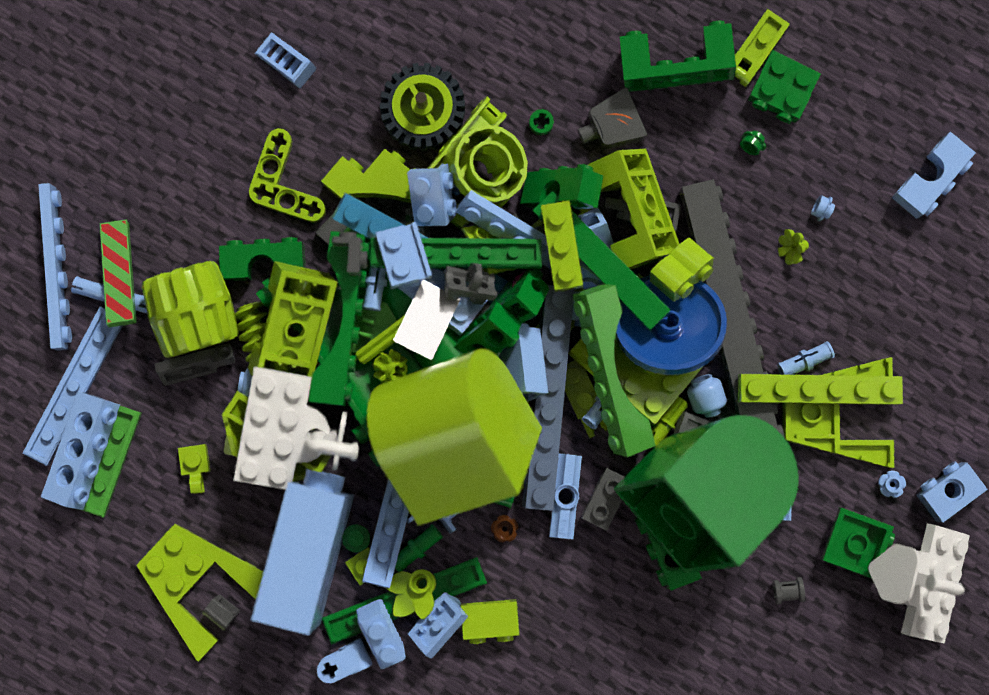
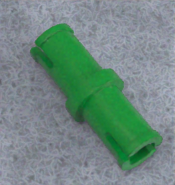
(417, 547)

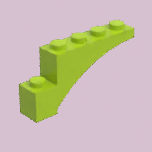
(383, 179)

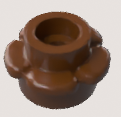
(511, 525)

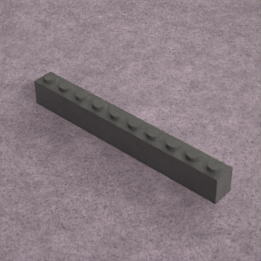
(739, 350)

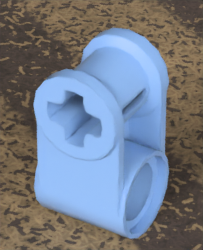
(348, 659)

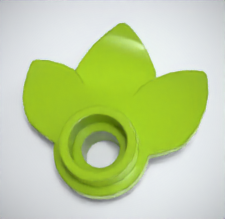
(410, 596)

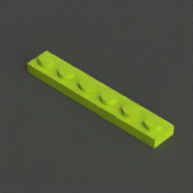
(820, 389)

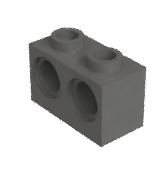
(603, 500)

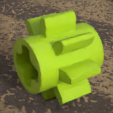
(389, 366)

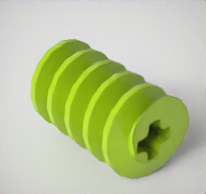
(252, 324)

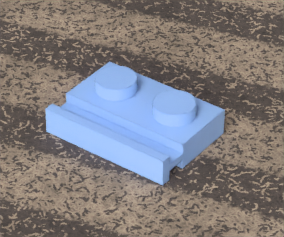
(403, 255)

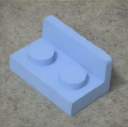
(439, 625)

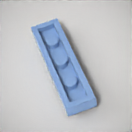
(386, 539)

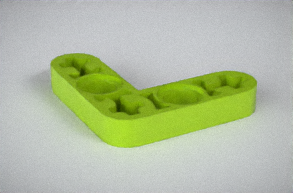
(272, 181)

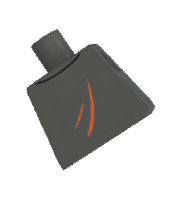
(614, 122)

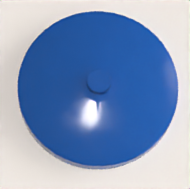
(682, 339)

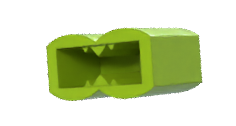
(682, 270)

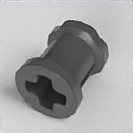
(788, 590)

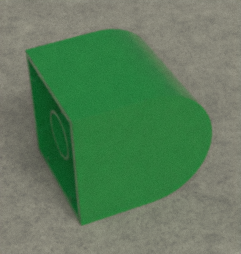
(713, 491)

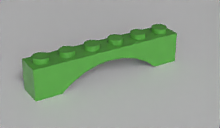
(599, 316)

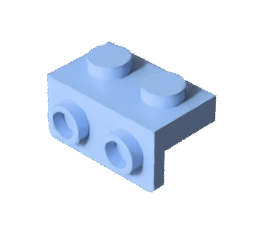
(432, 196)

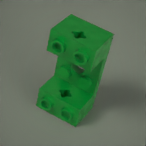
(717, 64)

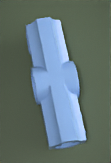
(564, 515)

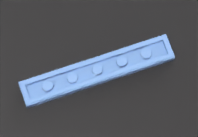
(76, 378)

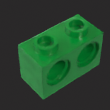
(490, 331)

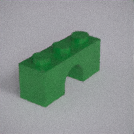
(577, 185)
(237, 259)

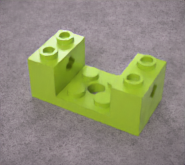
(639, 187)
(298, 297)

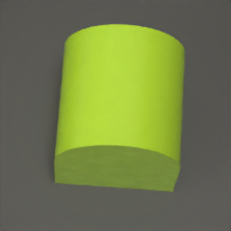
(453, 435)

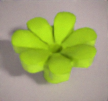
(792, 246)

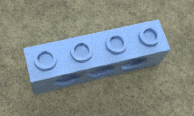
(80, 451)

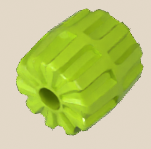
(189, 309)

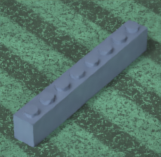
(548, 409)

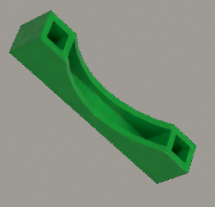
(331, 378)

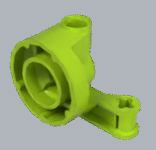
(494, 147)

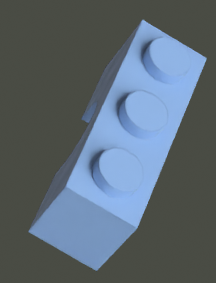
(950, 158)

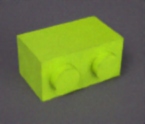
(490, 620)

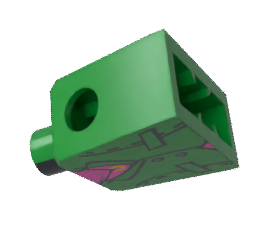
(526, 291)

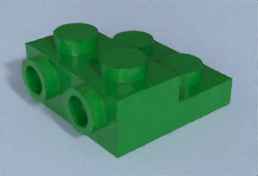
(783, 87)
(856, 541)

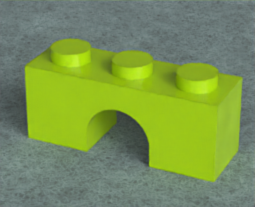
(562, 246)

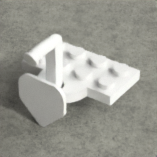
(278, 429)
(923, 580)

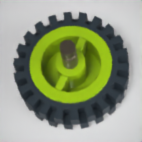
(422, 107)

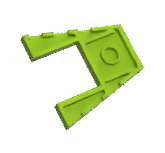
(820, 423)
(177, 566)

